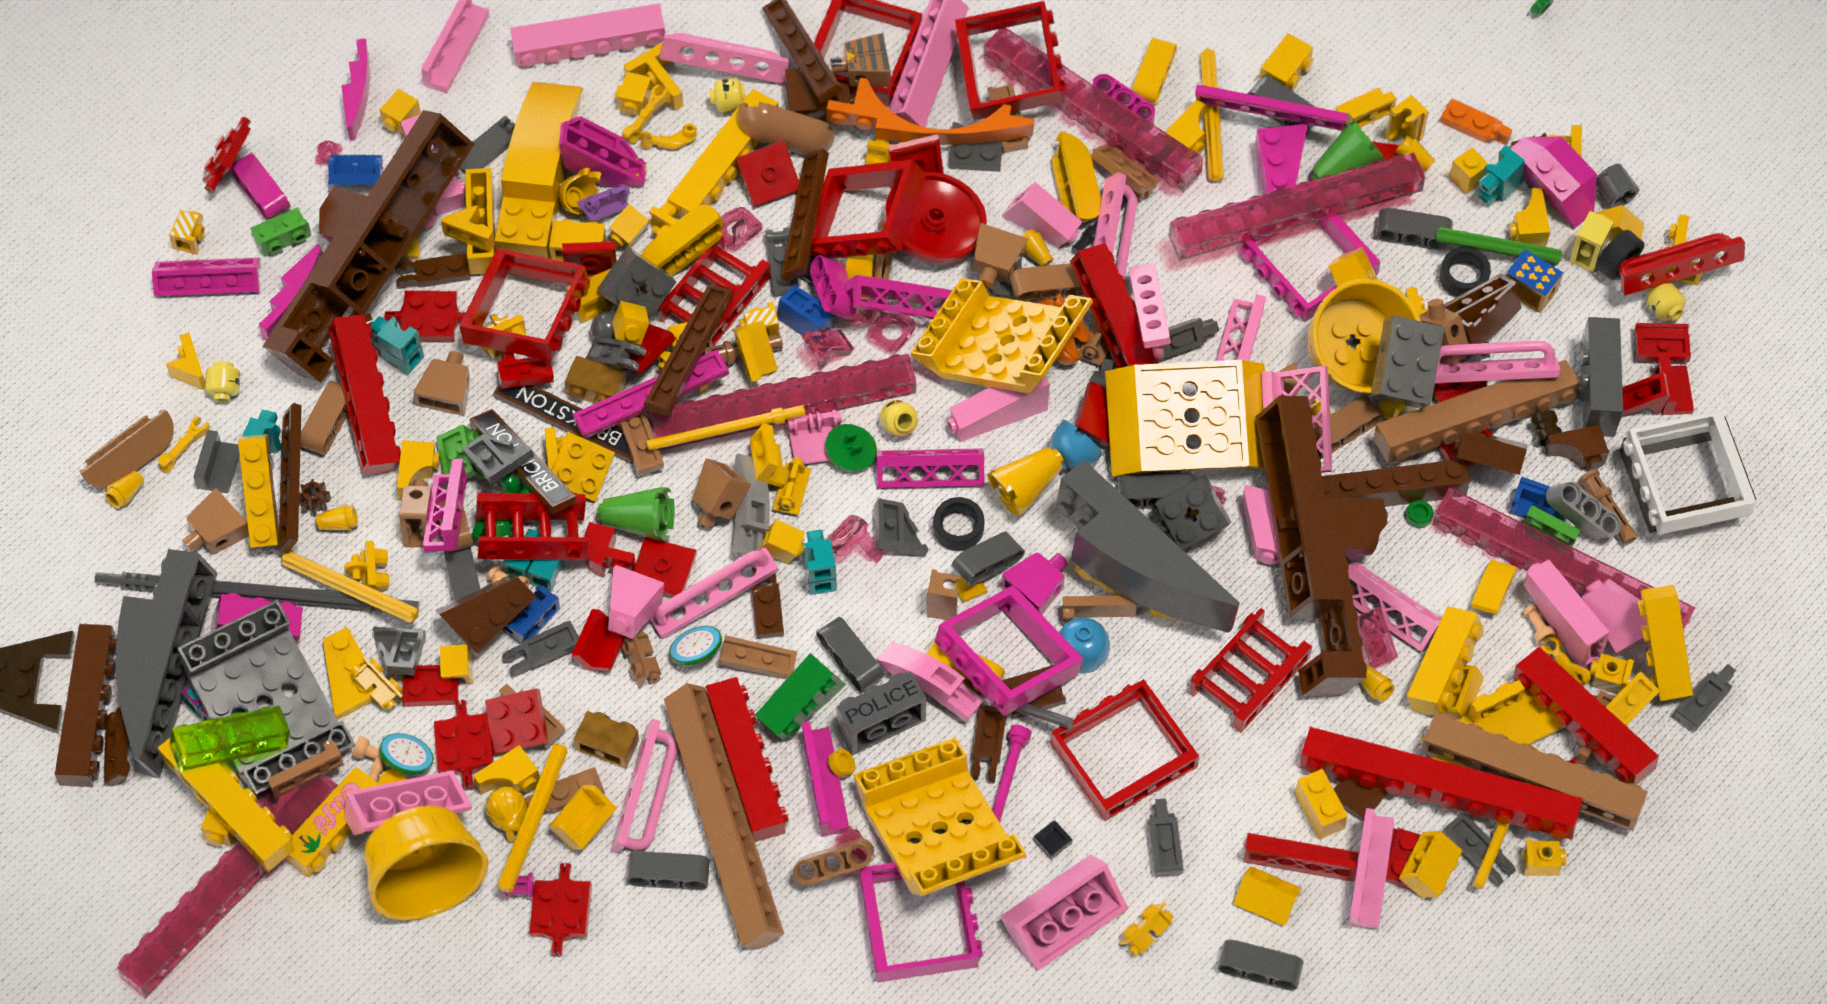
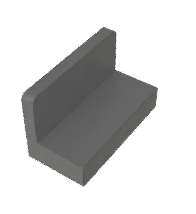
(216, 464)

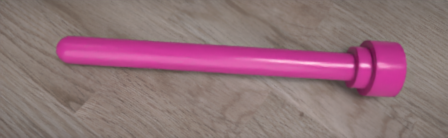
(1018, 737)

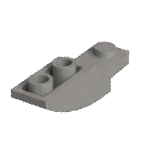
(753, 512)

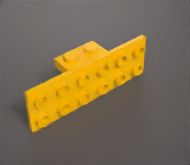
(1512, 714)

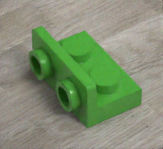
(281, 232)
(451, 445)
(1551, 526)

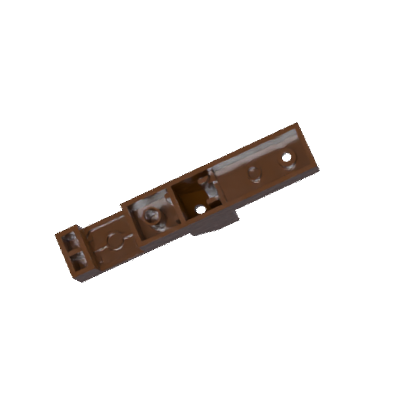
(367, 241)
(1316, 543)

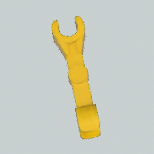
(632, 132)
(168, 460)

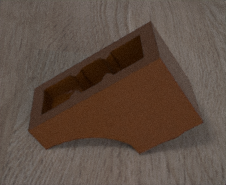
(1582, 446)

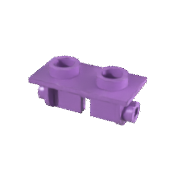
(605, 203)

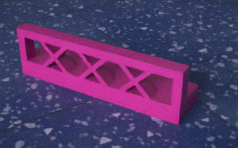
(206, 276)
(899, 291)
(926, 458)
(450, 512)
(824, 782)

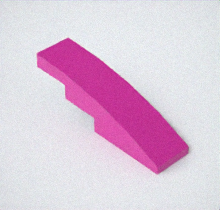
(357, 92)
(291, 282)

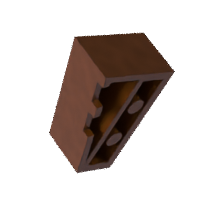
(1486, 307)
(487, 611)

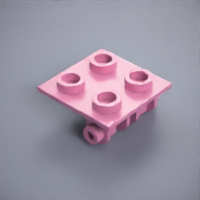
(809, 435)

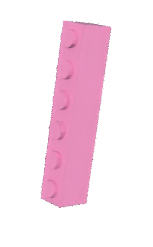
(587, 35)
(928, 61)

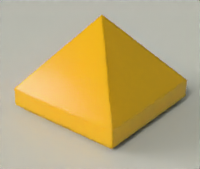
(969, 592)

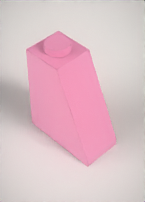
(1042, 212)
(1260, 524)
(632, 601)
(1616, 611)

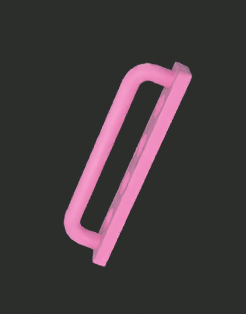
(673, 43)
(1110, 211)
(1148, 300)
(1492, 369)
(758, 559)
(621, 836)

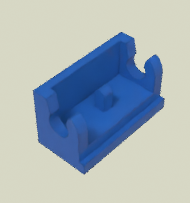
(354, 169)
(803, 312)
(1531, 493)
(533, 616)

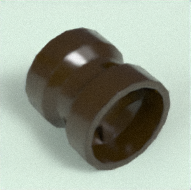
(1545, 424)

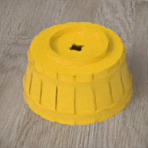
(1360, 311)
(422, 863)

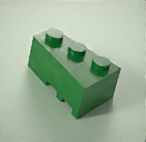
(799, 697)

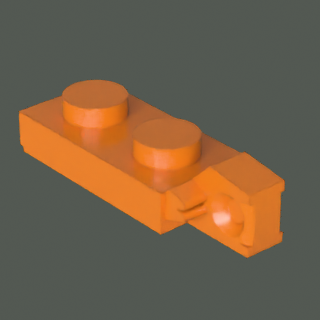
(1475, 123)

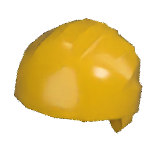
(578, 188)
(506, 810)

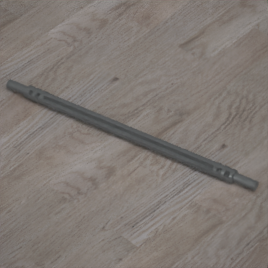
(251, 591)

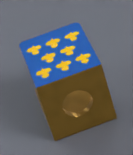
(1535, 280)

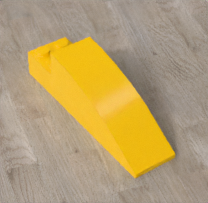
(535, 169)

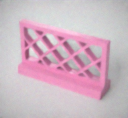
(1274, 386)

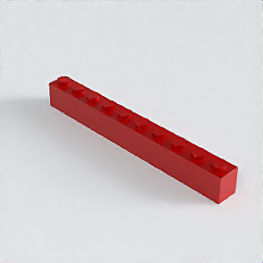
(1441, 783)

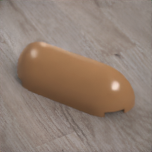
(774, 124)
(129, 450)

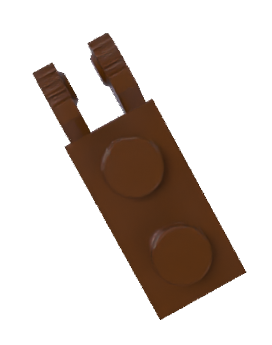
(433, 271)
(767, 608)
(988, 740)
(116, 749)

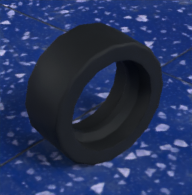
(1619, 249)
(1463, 255)
(955, 505)

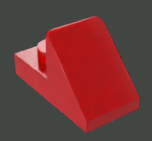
(1646, 393)

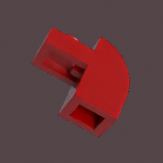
(601, 550)

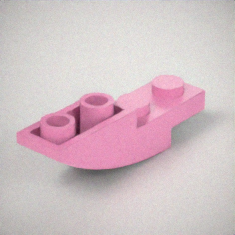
(933, 678)

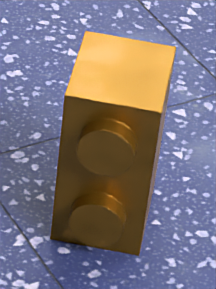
(593, 380)
(606, 739)

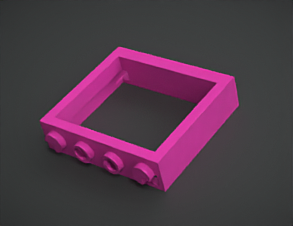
(1338, 231)
(1034, 626)
(888, 872)

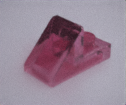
(826, 344)
(1376, 637)

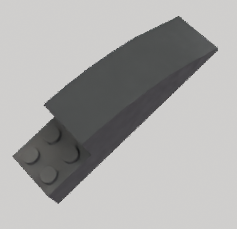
(1135, 556)
(147, 652)

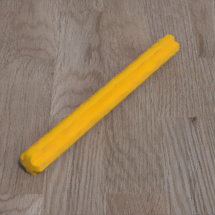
(1212, 118)
(350, 587)
(532, 818)

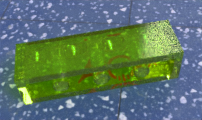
(229, 737)

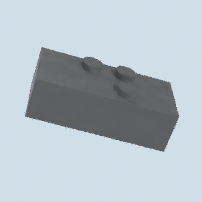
(1601, 375)

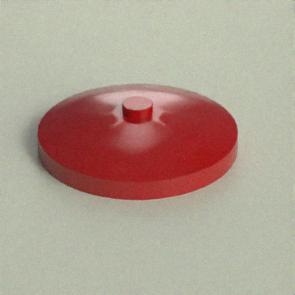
(943, 221)

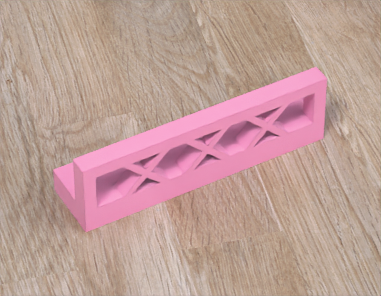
(453, 45)
(1249, 332)
(1398, 601)
(1371, 870)

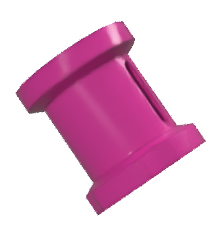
(527, 889)

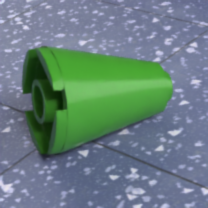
(1347, 151)
(640, 513)

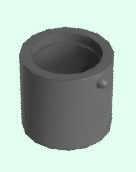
(1616, 185)

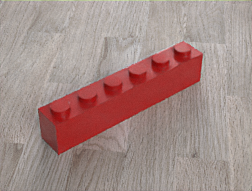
(1112, 306)
(364, 394)
(1585, 717)
(746, 758)

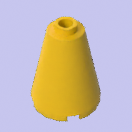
(1025, 478)

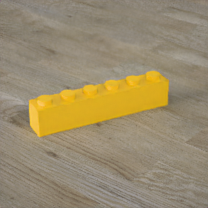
(717, 163)
(236, 809)

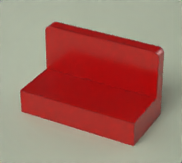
(1678, 385)
(597, 645)

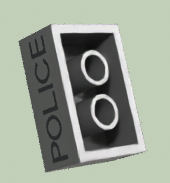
(1407, 362)
(881, 712)

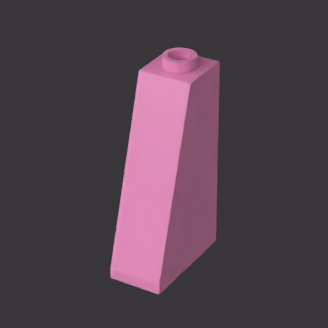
(996, 409)
(1567, 613)

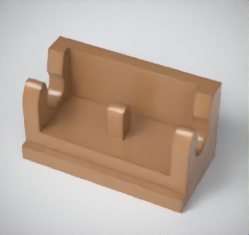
(941, 601)

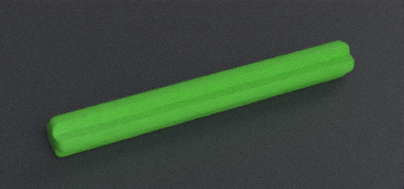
(1496, 245)

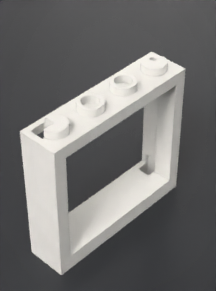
(1717, 427)

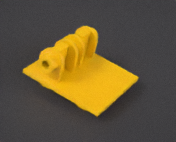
(582, 465)

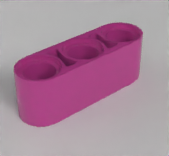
(1125, 95)
(259, 186)
(830, 283)

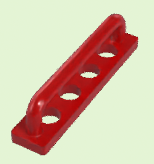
(1680, 256)

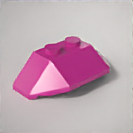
(594, 147)
(1561, 173)

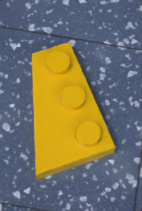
(341, 657)

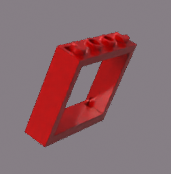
(879, 12)
(1000, 20)
(904, 174)
(533, 267)
(1145, 786)

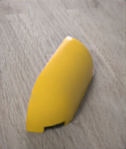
(1076, 177)
(685, 239)

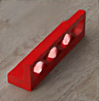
(1301, 857)

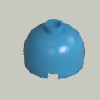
(1074, 446)
(1089, 640)

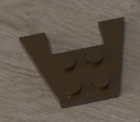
(21, 676)

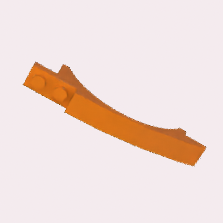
(871, 113)

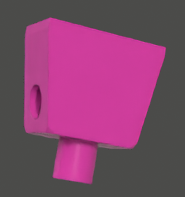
(1037, 579)

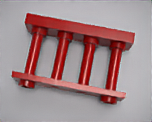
(743, 294)
(529, 507)
(1260, 694)

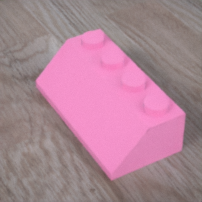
(373, 805)
(1064, 911)

